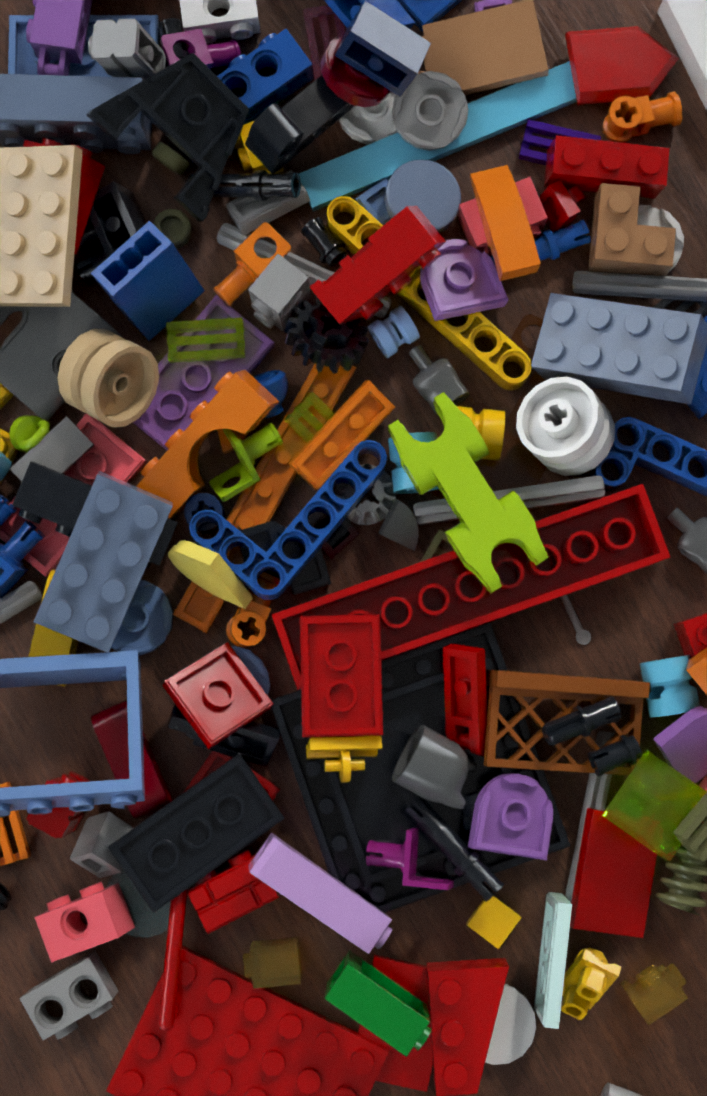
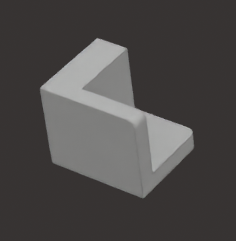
(92, 845)

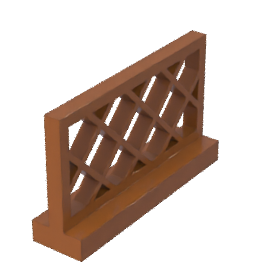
(556, 688)

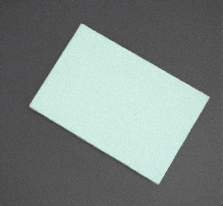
(552, 959)

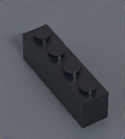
(60, 500)

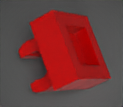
(561, 204)

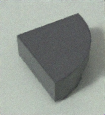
(401, 525)

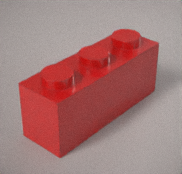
(599, 161)

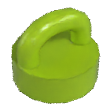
(28, 432)

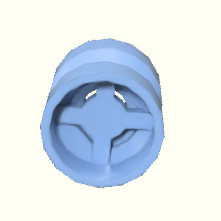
(391, 336)

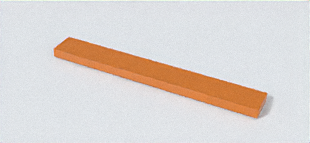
(262, 499)

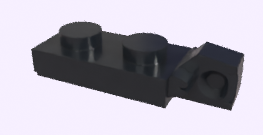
(252, 741)

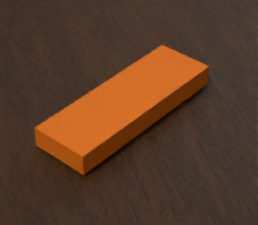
(341, 433)

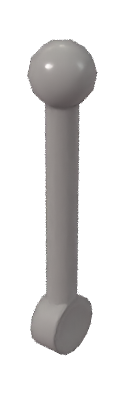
(582, 636)

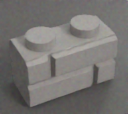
(125, 49)

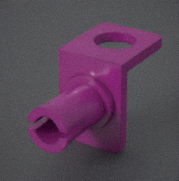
(211, 55)
(404, 857)

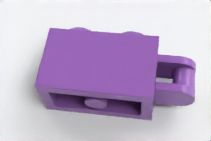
(58, 33)

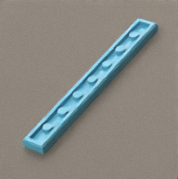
(485, 119)

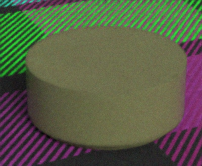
(170, 158)
(174, 226)

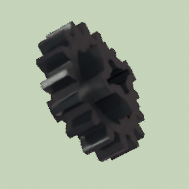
(322, 339)

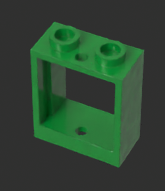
(379, 1004)

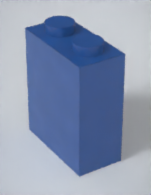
(148, 280)

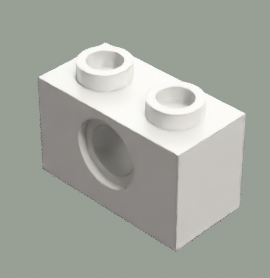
(238, 23)

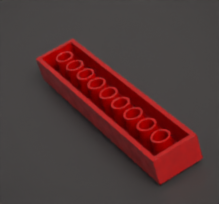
(446, 598)

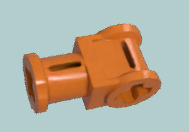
(640, 115)
(255, 612)

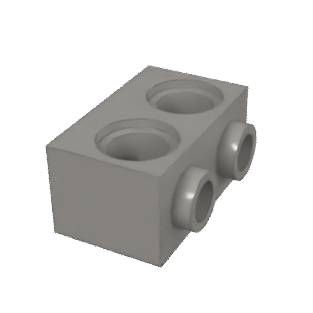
(278, 292)
(66, 990)

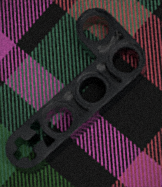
(286, 131)

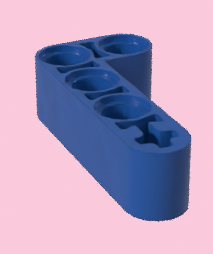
(641, 455)

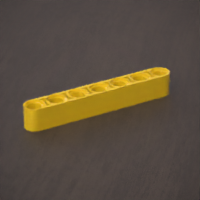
(461, 337)

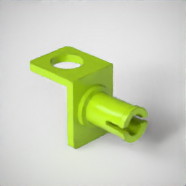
(246, 451)

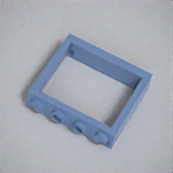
(71, 670)

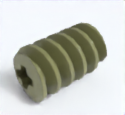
(685, 883)

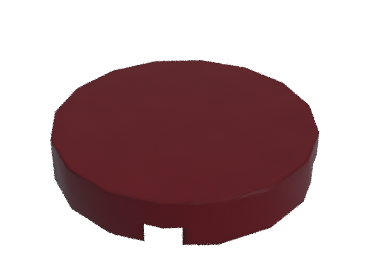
(349, 82)

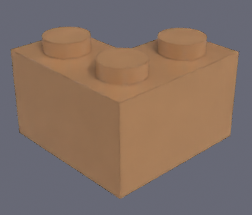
(620, 243)

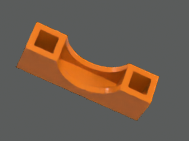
(237, 406)

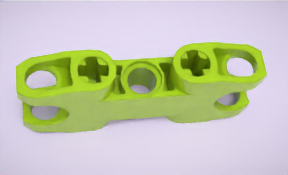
(482, 517)

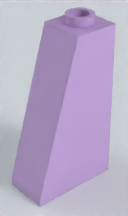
(320, 894)

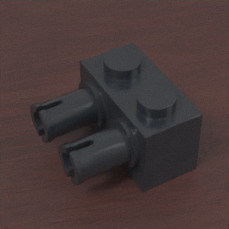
(114, 220)

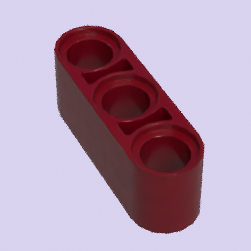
(112, 733)

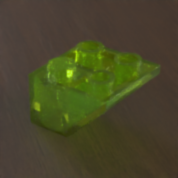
(654, 804)

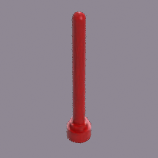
(172, 962)

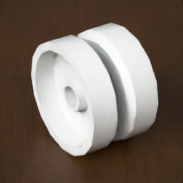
(565, 426)

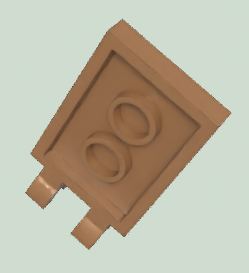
(487, 47)

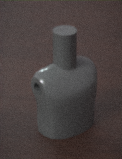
(437, 378)
(694, 537)

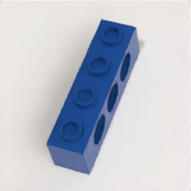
(274, 51)

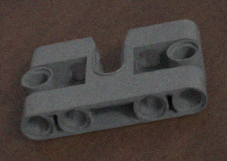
(36, 347)

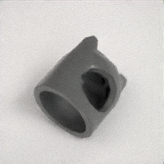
(433, 768)

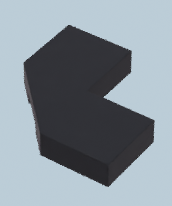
(311, 577)

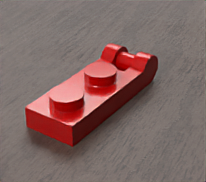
(465, 696)

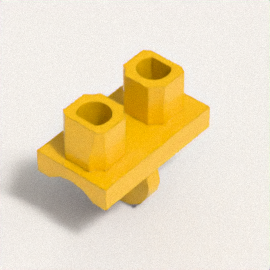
(344, 749)
(587, 982)

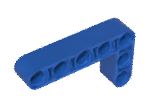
(299, 529)

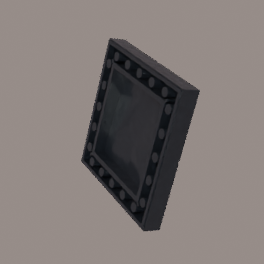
(374, 806)

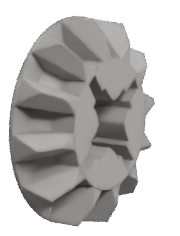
(370, 512)

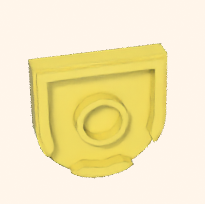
(209, 572)

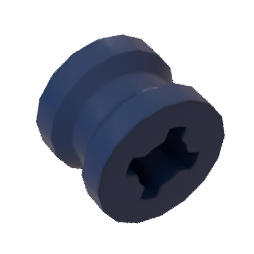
(205, 500)

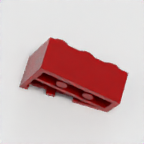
(380, 266)
(462, 1020)

